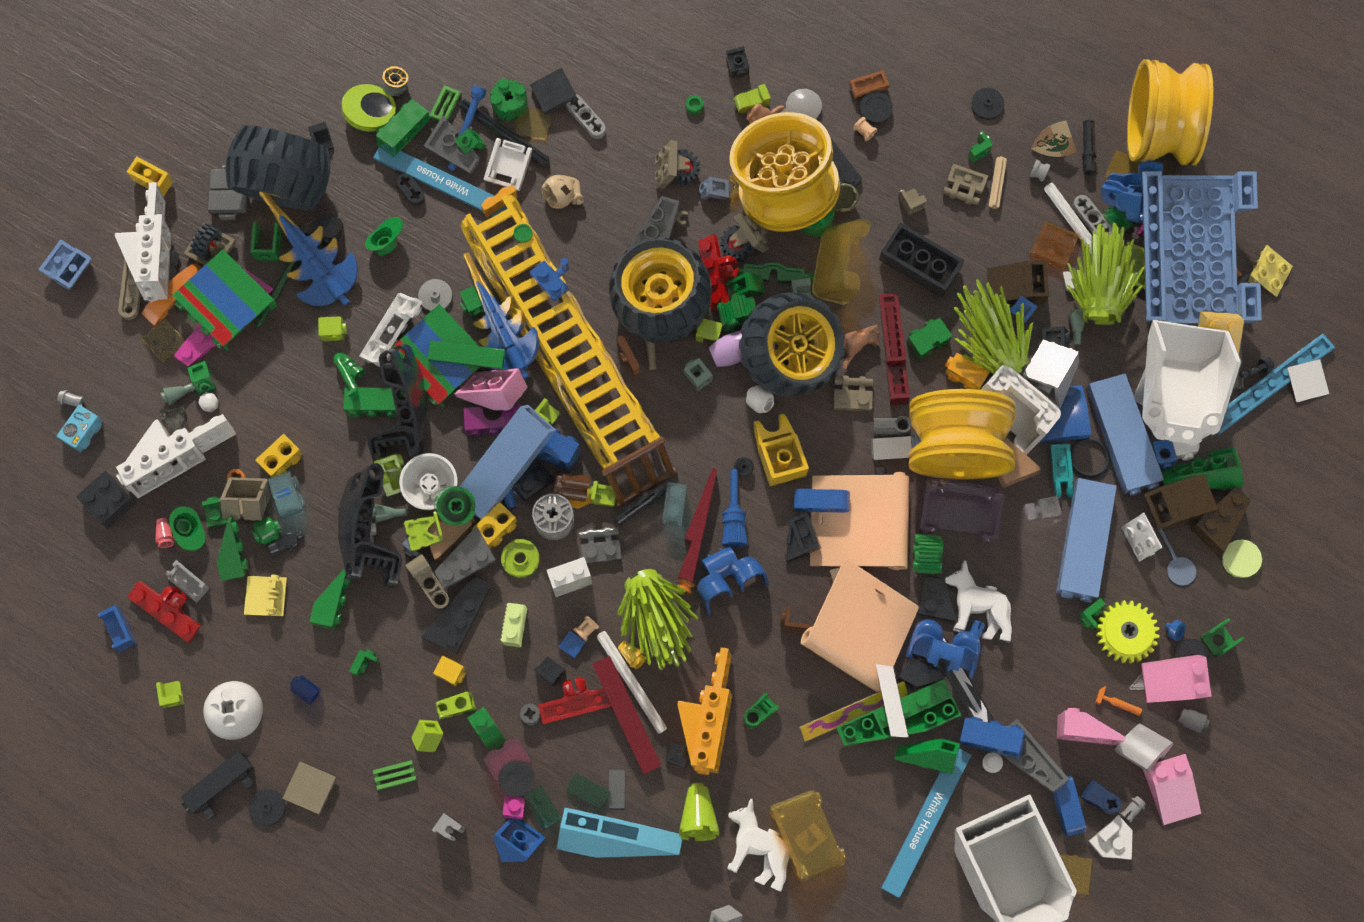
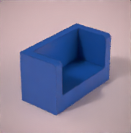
(118, 628)

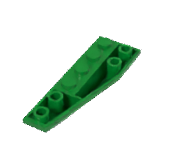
(921, 713)

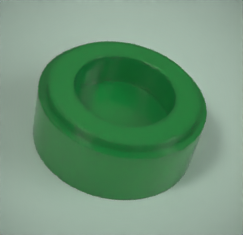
(694, 105)

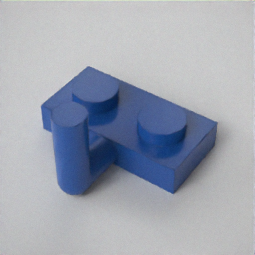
(550, 280)

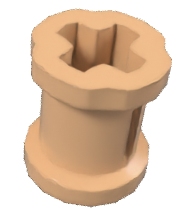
(864, 129)
(586, 628)

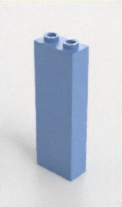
(1124, 434)
(507, 459)
(1086, 540)

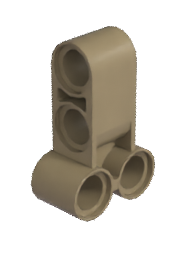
(421, 571)

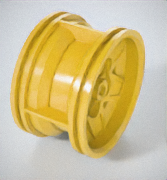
(793, 170)

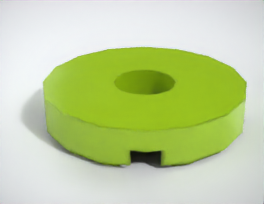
(524, 569)

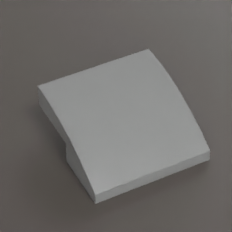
(1143, 747)

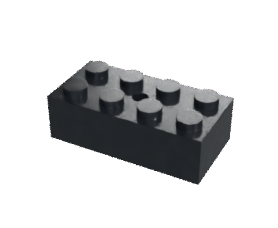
(908, 249)

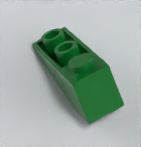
(230, 557)
(328, 606)
(931, 754)

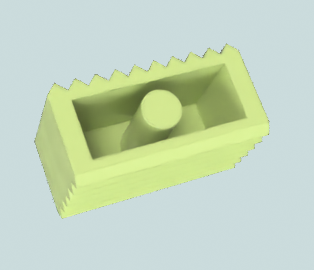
(514, 625)

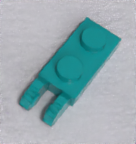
(1061, 468)

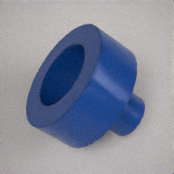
(1176, 629)

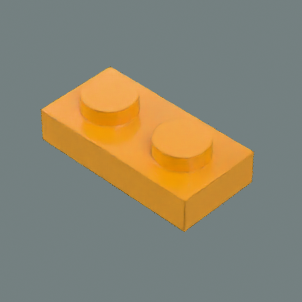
(494, 203)

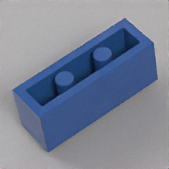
(993, 737)

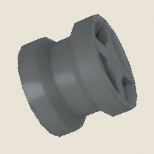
(530, 718)

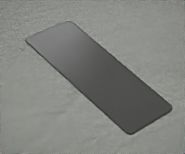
(617, 788)

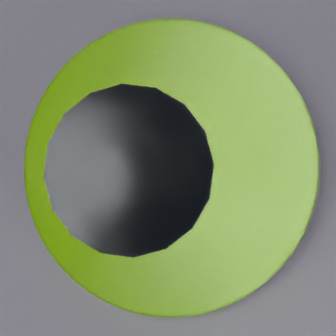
(367, 107)

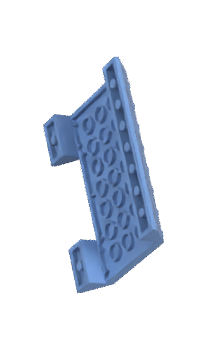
(1194, 246)

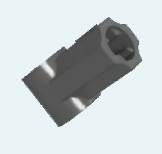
(889, 426)

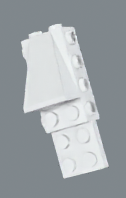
(149, 248)
(159, 450)

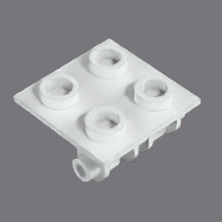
(1141, 537)

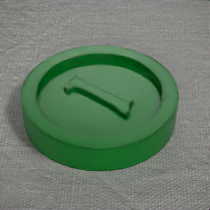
(523, 233)

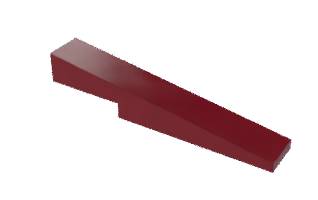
(894, 349)
(696, 530)
(626, 714)

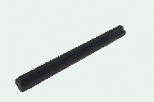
(504, 132)

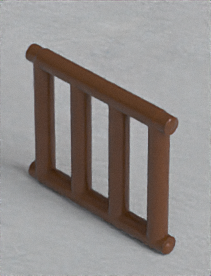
(625, 463)

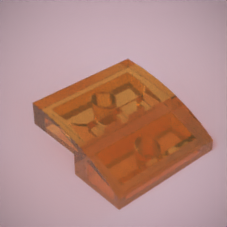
(1054, 245)

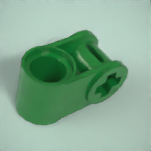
(762, 709)

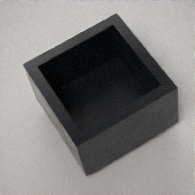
(106, 499)

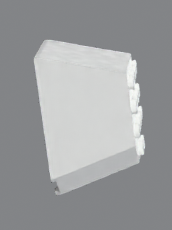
(1015, 865)

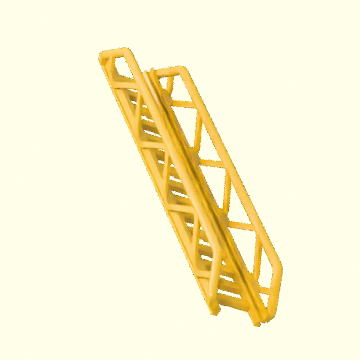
(557, 373)

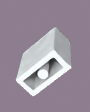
(569, 577)

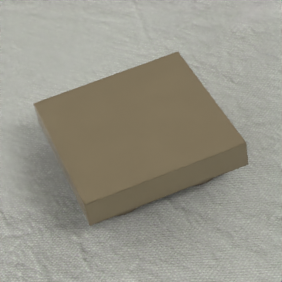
(309, 788)

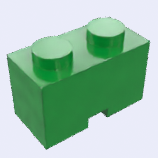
(932, 335)

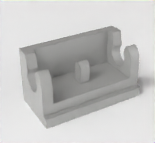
(890, 448)
(187, 581)
(446, 825)

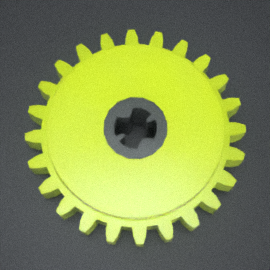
(1119, 643)

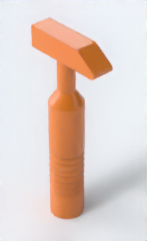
(1118, 703)

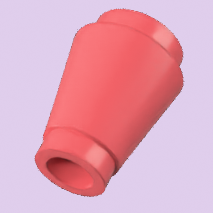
(163, 534)

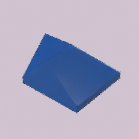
(517, 840)

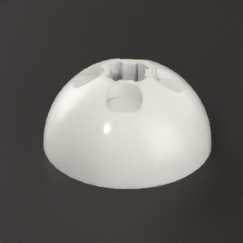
(426, 472)
(241, 716)

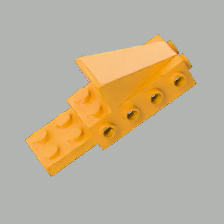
(707, 723)

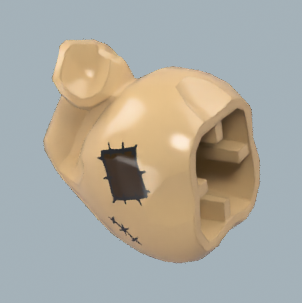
(562, 190)

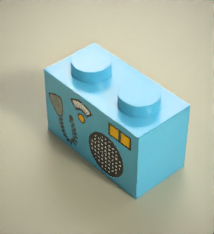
(80, 428)

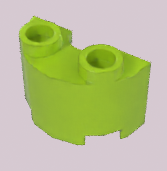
(392, 470)

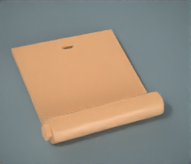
(873, 529)
(860, 625)

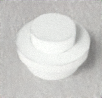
(992, 762)

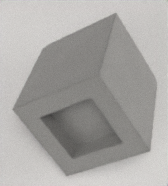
(725, 914)

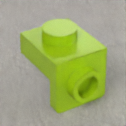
(601, 495)

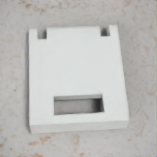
(508, 161)

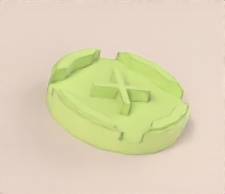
(1242, 559)

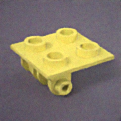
(1270, 271)
(265, 595)

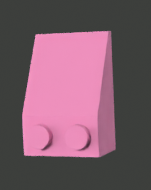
(493, 388)
(1176, 679)
(1082, 727)
(1173, 789)

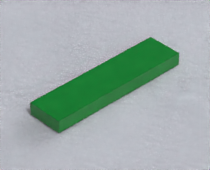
(466, 354)

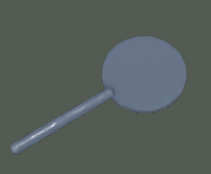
(1180, 569)

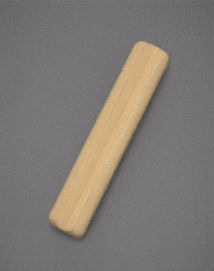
(997, 183)

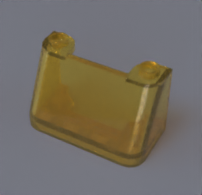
(831, 276)
(807, 835)

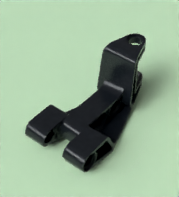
(405, 376)
(360, 551)

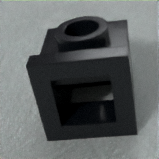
(733, 57)

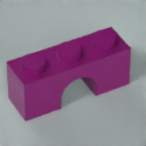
(477, 424)

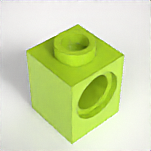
(332, 328)

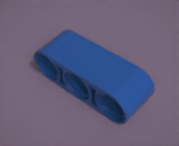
(822, 500)
(1069, 809)

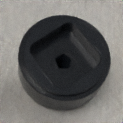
(744, 466)

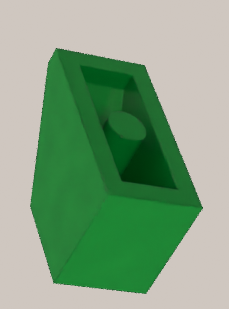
(746, 284)
(487, 729)

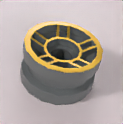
(394, 81)

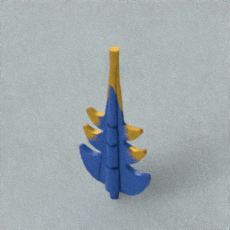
(329, 280)
(504, 333)

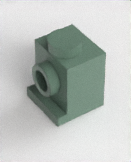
(698, 367)

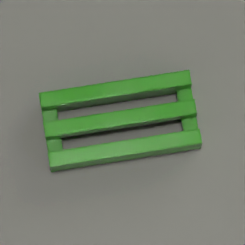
(452, 106)
(393, 767)

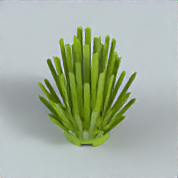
(1104, 286)
(993, 331)
(649, 599)

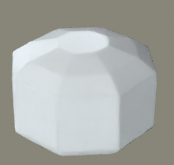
(208, 402)

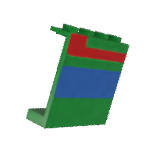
(222, 299)
(439, 377)

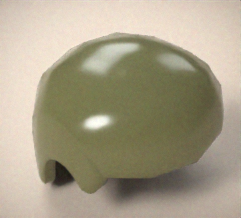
(847, 198)

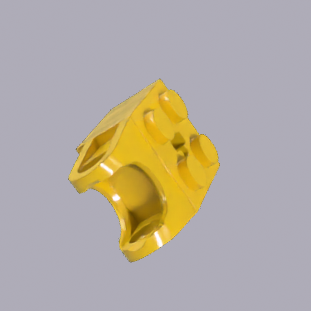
(1224, 322)
(780, 445)

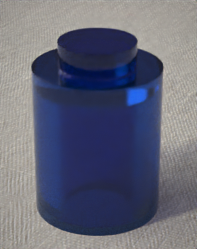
(305, 689)

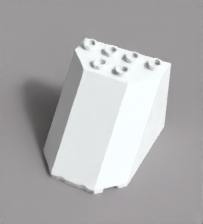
(1187, 381)

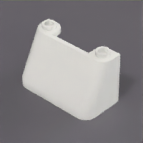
(1033, 410)

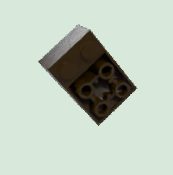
(1019, 279)
(1181, 502)

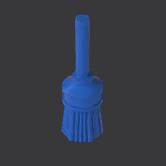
(734, 518)

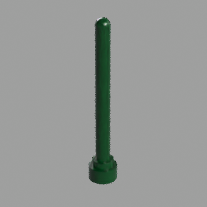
(276, 292)

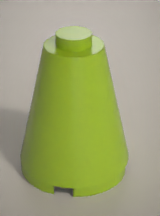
(698, 815)

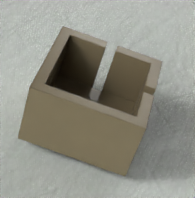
(245, 498)

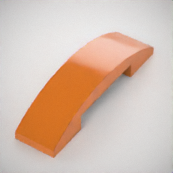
(157, 310)

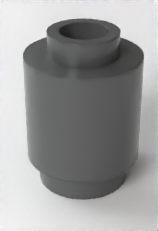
(1193, 720)

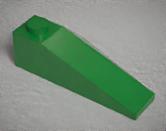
(1220, 469)

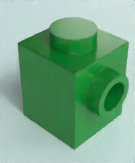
(471, 302)

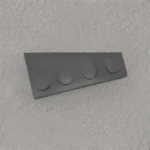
(1038, 763)

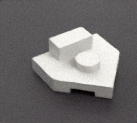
(1114, 840)

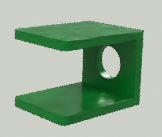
(274, 254)
(1227, 644)

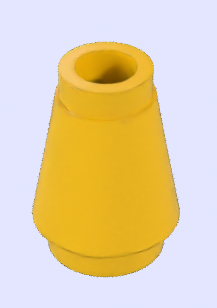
(634, 658)

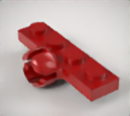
(719, 269)
(166, 609)
(574, 702)

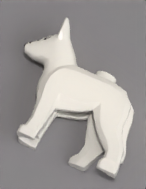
(976, 599)
(759, 842)

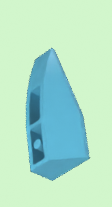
(611, 837)

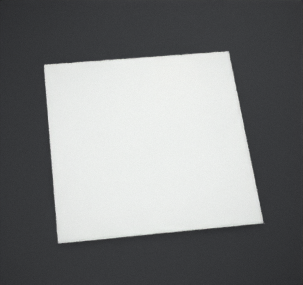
(1308, 380)

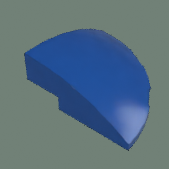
(1074, 418)

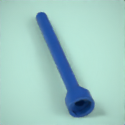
(477, 95)

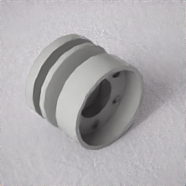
(559, 525)

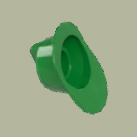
(384, 238)
(187, 528)

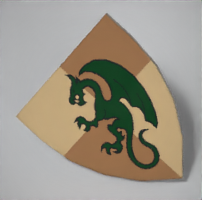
(1055, 141)

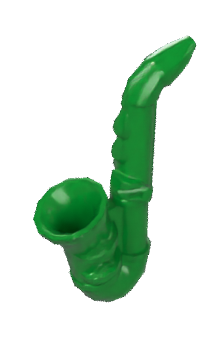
(349, 372)

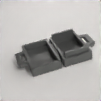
(222, 198)

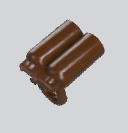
(571, 486)

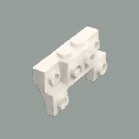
(390, 327)

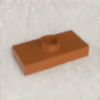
(870, 83)
(627, 355)

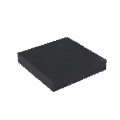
(553, 91)

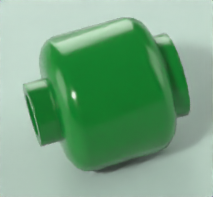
(266, 531)

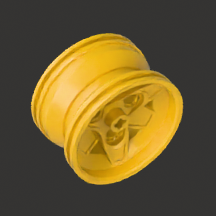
(1169, 112)
(962, 434)

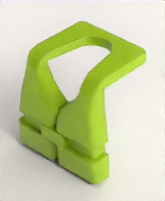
(418, 532)

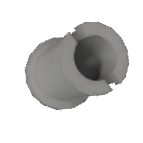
(71, 399)
(1134, 807)

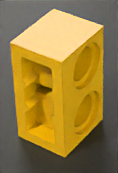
(275, 453)
(490, 522)

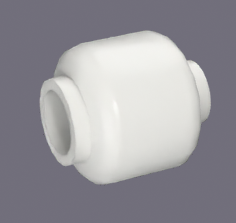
(760, 399)

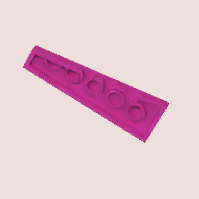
(198, 343)

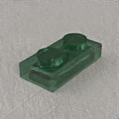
(588, 790)
(542, 807)

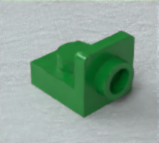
(469, 140)
(980, 149)
(1113, 215)
(201, 377)
(214, 512)
(1094, 610)
(360, 663)

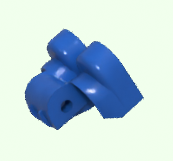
(1126, 191)
(721, 565)
(928, 642)

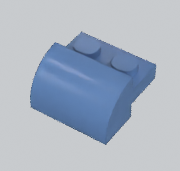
(65, 264)

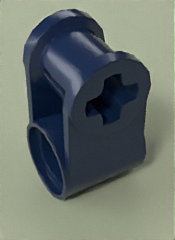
(1098, 797)

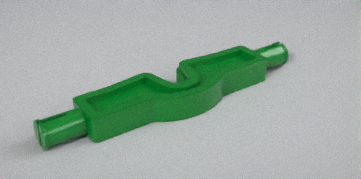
(784, 274)

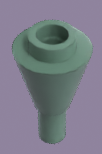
(1077, 325)
(172, 394)
(383, 513)

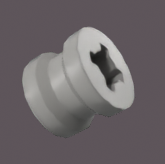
(1039, 170)

